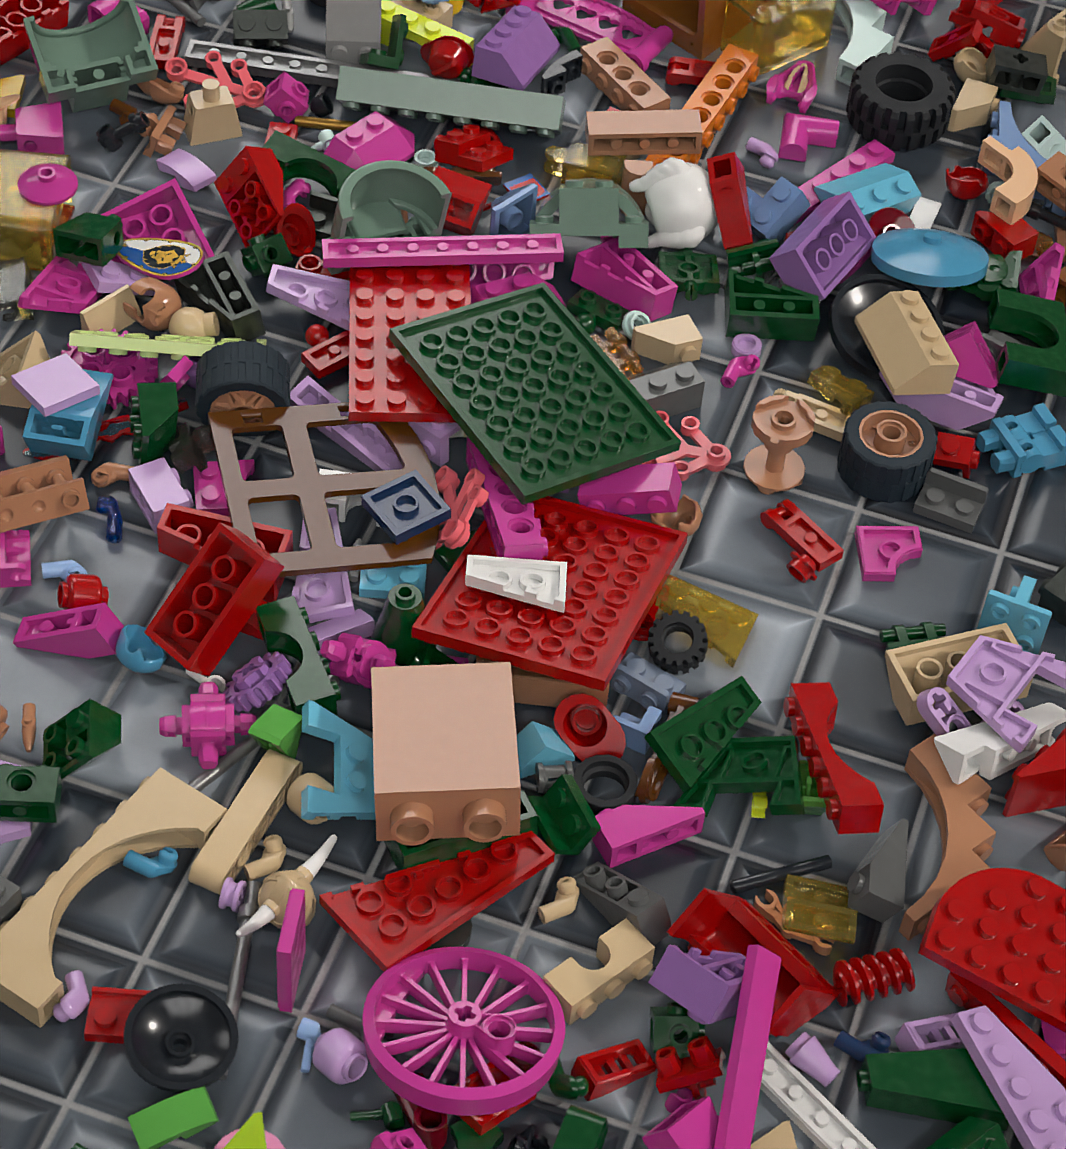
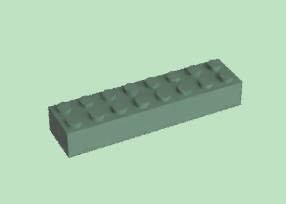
(450, 100)

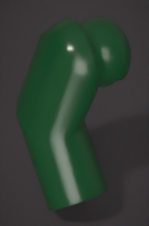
(566, 36)

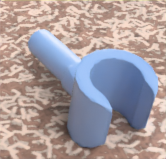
(308, 1031)

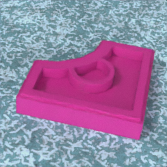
(884, 549)

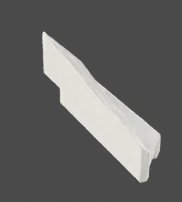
(985, 751)

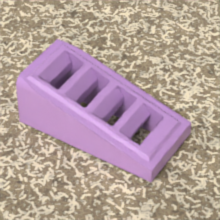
(913, 1035)

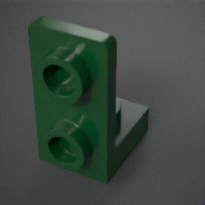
(395, 53)

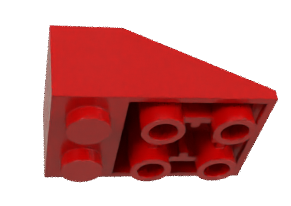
(253, 191)
(1041, 782)

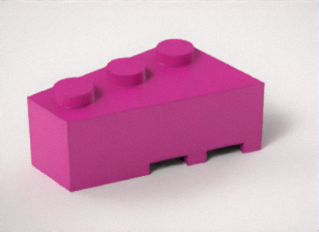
(625, 279)

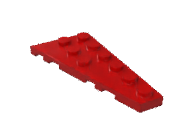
(433, 898)

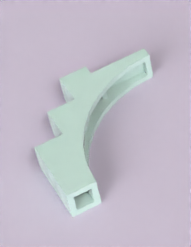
(865, 34)

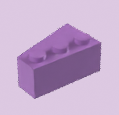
(700, 983)

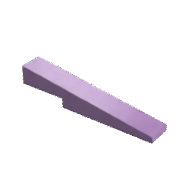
(360, 440)

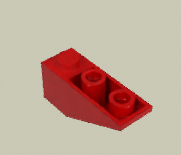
(730, 199)

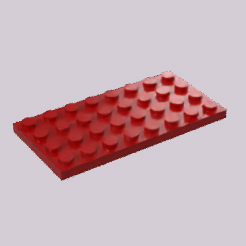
(380, 298)

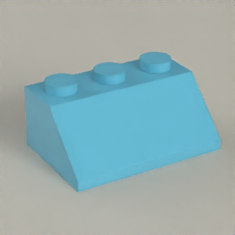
(875, 189)

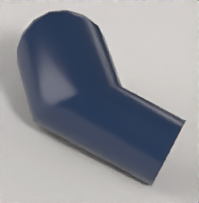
(858, 1049)

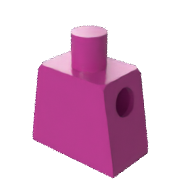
(36, 129)

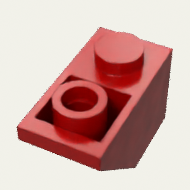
(1002, 237)

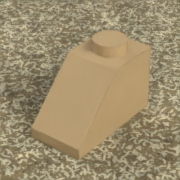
(973, 105)
(668, 340)

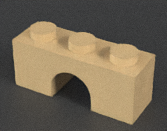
(624, 956)

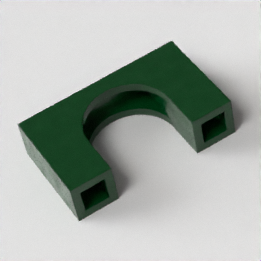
(1041, 322)

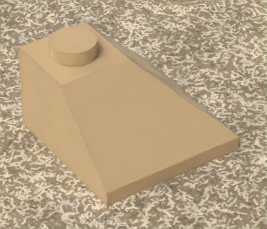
(19, 357)

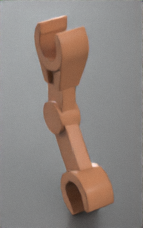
(773, 913)

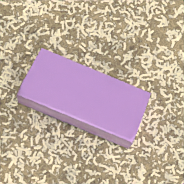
(356, 624)

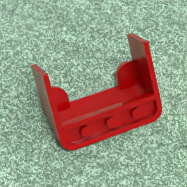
(730, 925)

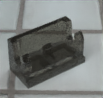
(14, 280)

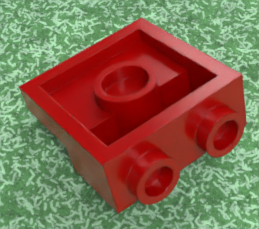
(1006, 26)
(471, 149)

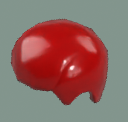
(966, 182)

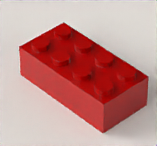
(214, 599)

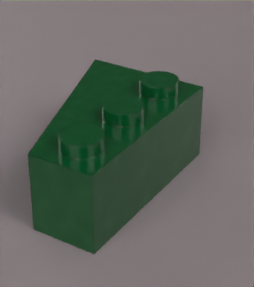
(769, 310)

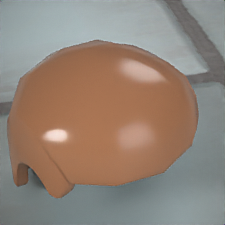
(685, 519)

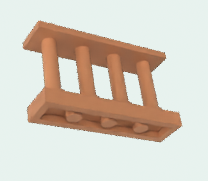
(40, 493)

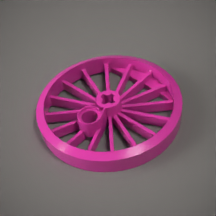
(461, 1027)

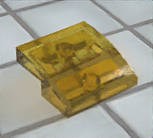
(818, 909)

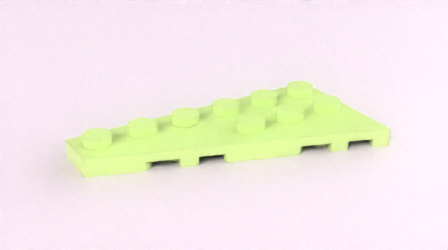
(169, 344)

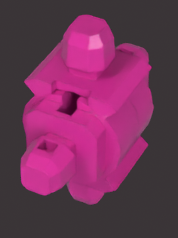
(354, 656)
(207, 725)

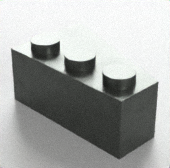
(221, 289)

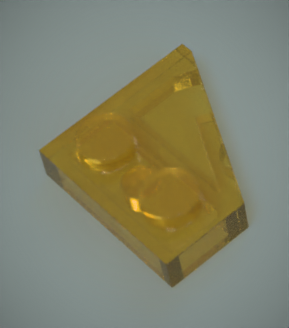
(832, 384)

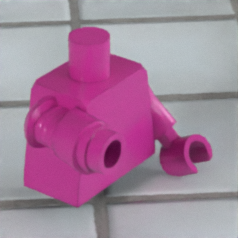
(688, 1126)

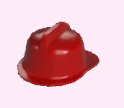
(447, 56)
(588, 727)

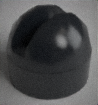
(321, 105)

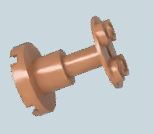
(781, 428)

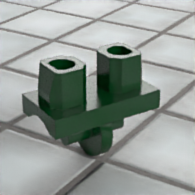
(752, 258)

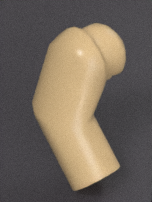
(270, 860)
(564, 902)

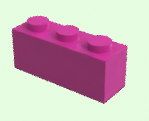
(635, 490)

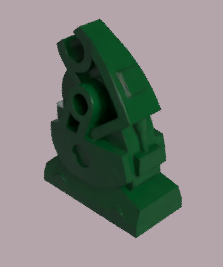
(1000, 274)

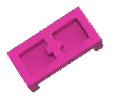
(15, 559)

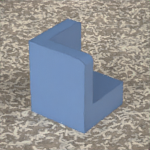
(636, 728)

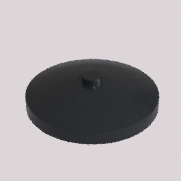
(854, 299)

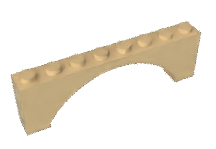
(154, 817)

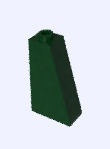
(928, 1085)

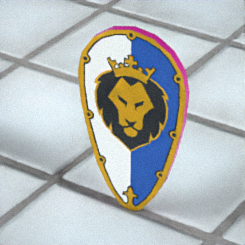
(161, 257)

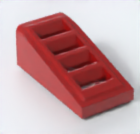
(599, 1083)

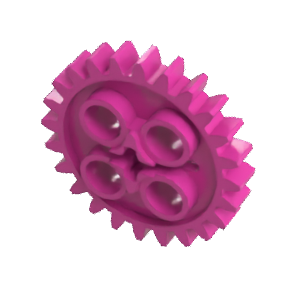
(127, 370)

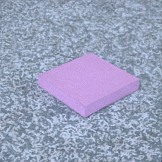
(55, 384)

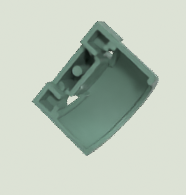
(94, 60)
(373, 201)
(592, 209)

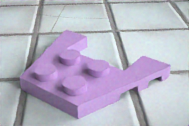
(993, 678)

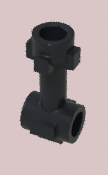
(111, 138)

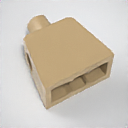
(211, 114)

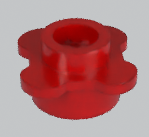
(801, 567)

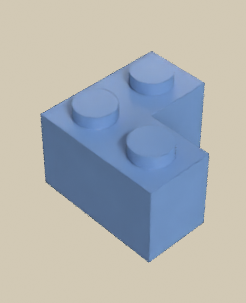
(777, 210)

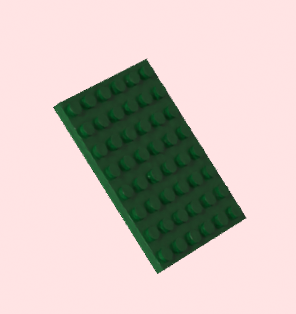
(533, 392)

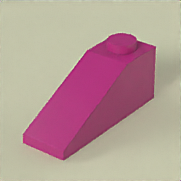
(73, 632)
(641, 829)

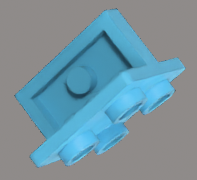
(1024, 619)

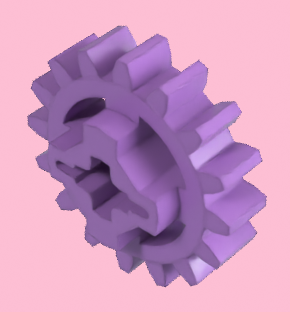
(257, 681)

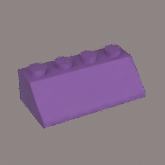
(515, 49)
(824, 246)

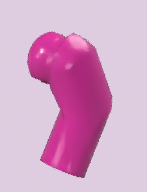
(739, 367)

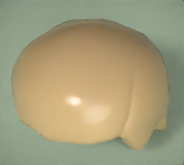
(970, 64)

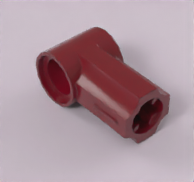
(420, 1117)

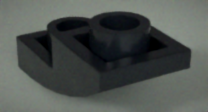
(560, 72)

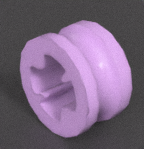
(232, 894)

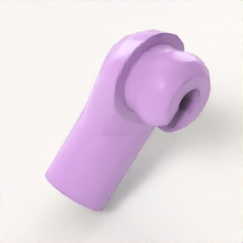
(763, 149)
(75, 1000)

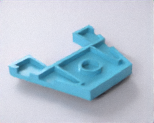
(352, 768)

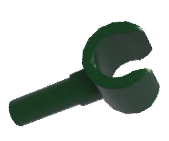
(389, 1112)

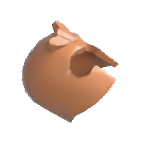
(159, 309)

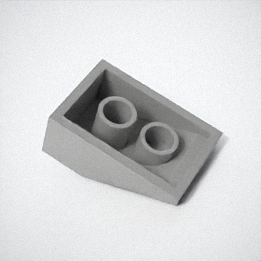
(352, 28)

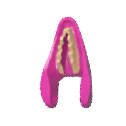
(795, 83)

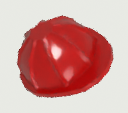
(297, 229)

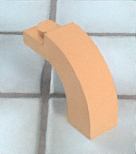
(1019, 175)

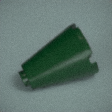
(396, 622)

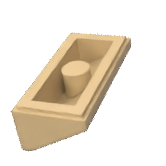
(109, 312)

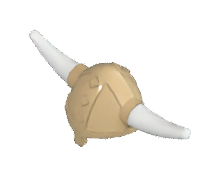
(276, 889)

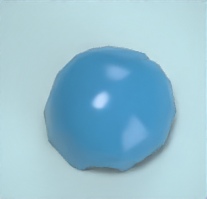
(138, 650)

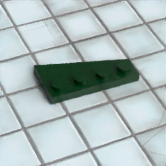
(700, 732)

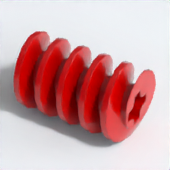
(872, 973)

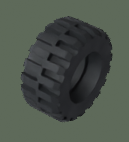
(900, 100)

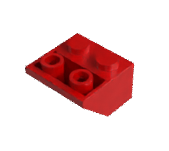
(466, 201)

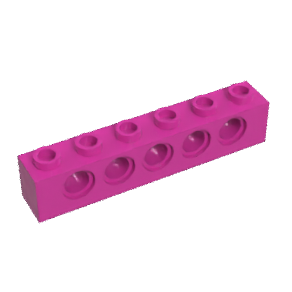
(510, 523)

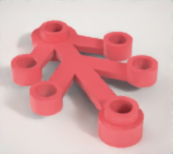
(243, 94)
(706, 454)
(456, 529)

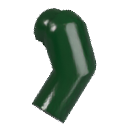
(567, 1086)

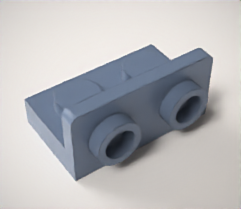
(645, 683)

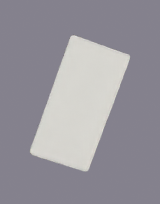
(924, 213)

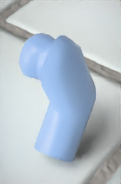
(61, 569)

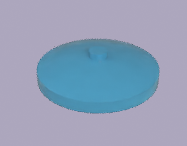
(929, 257)

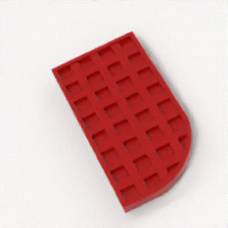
(1006, 937)

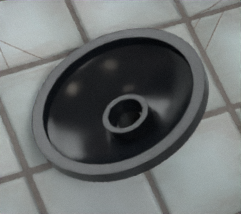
(185, 1017)

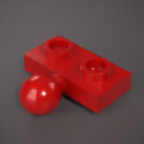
(326, 354)

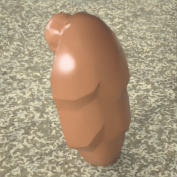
(163, 91)

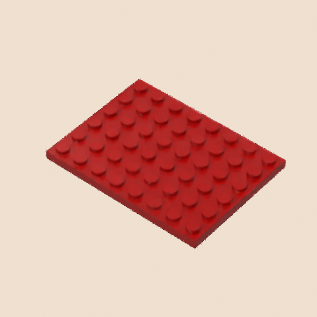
(610, 586)

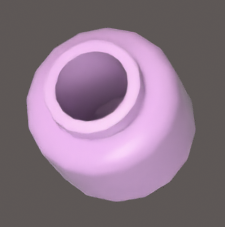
(340, 1056)

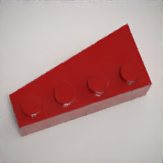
(13, 35)
(185, 530)

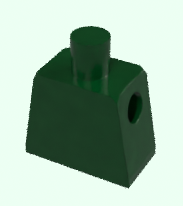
(89, 238)

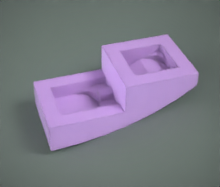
(188, 169)

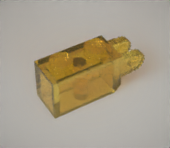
(576, 164)

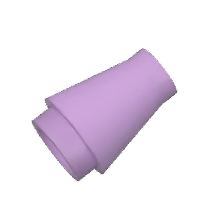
(812, 1059)

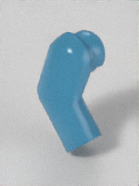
(154, 866)

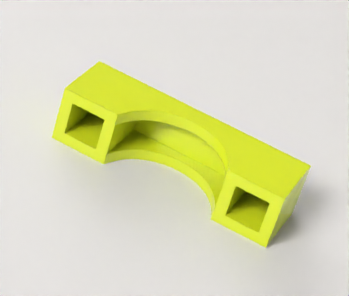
(419, 27)

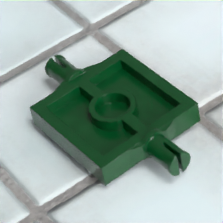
(691, 271)

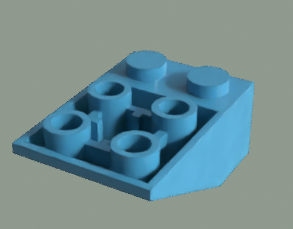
(73, 429)

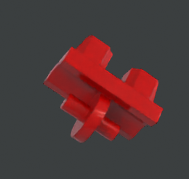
(692, 1072)

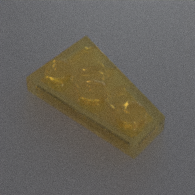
(724, 621)

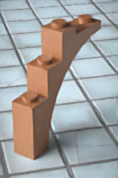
(963, 833)

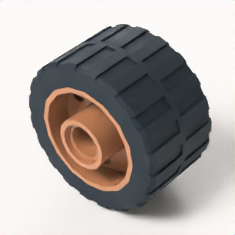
(241, 378)
(886, 451)

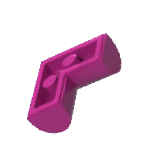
(803, 130)

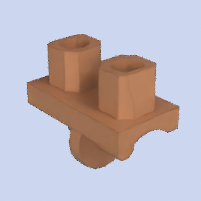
(168, 124)

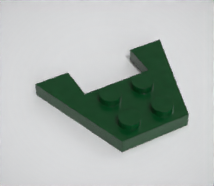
(752, 767)

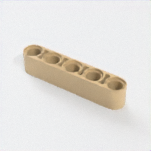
(245, 821)

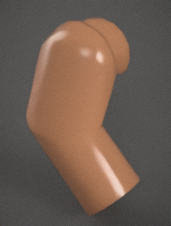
(109, 473)

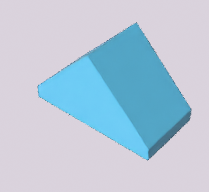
(540, 744)

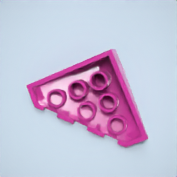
(161, 215)

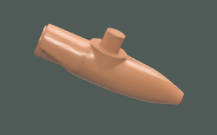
(28, 725)

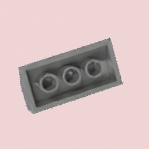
(671, 387)

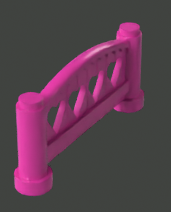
(638, 49)

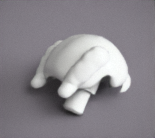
(677, 203)

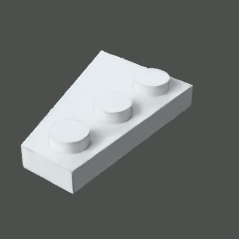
(520, 579)

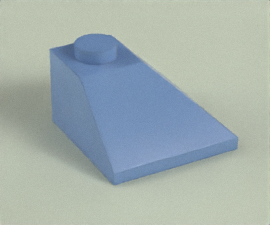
(514, 211)

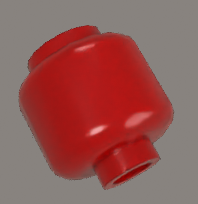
(81, 591)

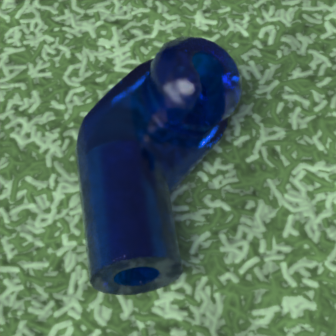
(114, 524)

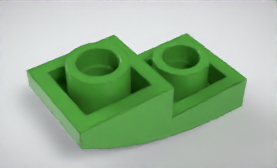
(173, 1117)

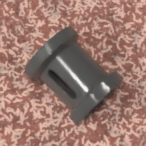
(548, 774)

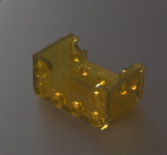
(778, 29)
(24, 226)

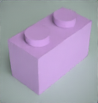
(155, 486)

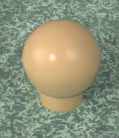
(194, 322)

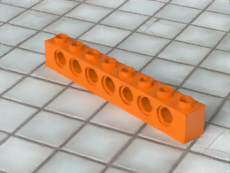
(718, 96)

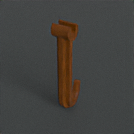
(654, 770)

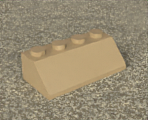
(908, 345)
(928, 666)

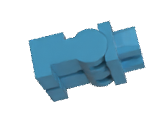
(1024, 442)

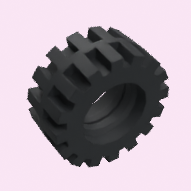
(681, 623)

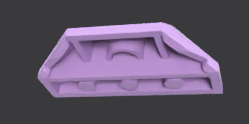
(961, 408)

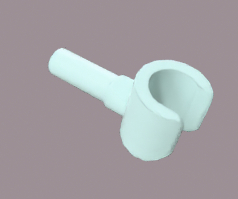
(325, 138)

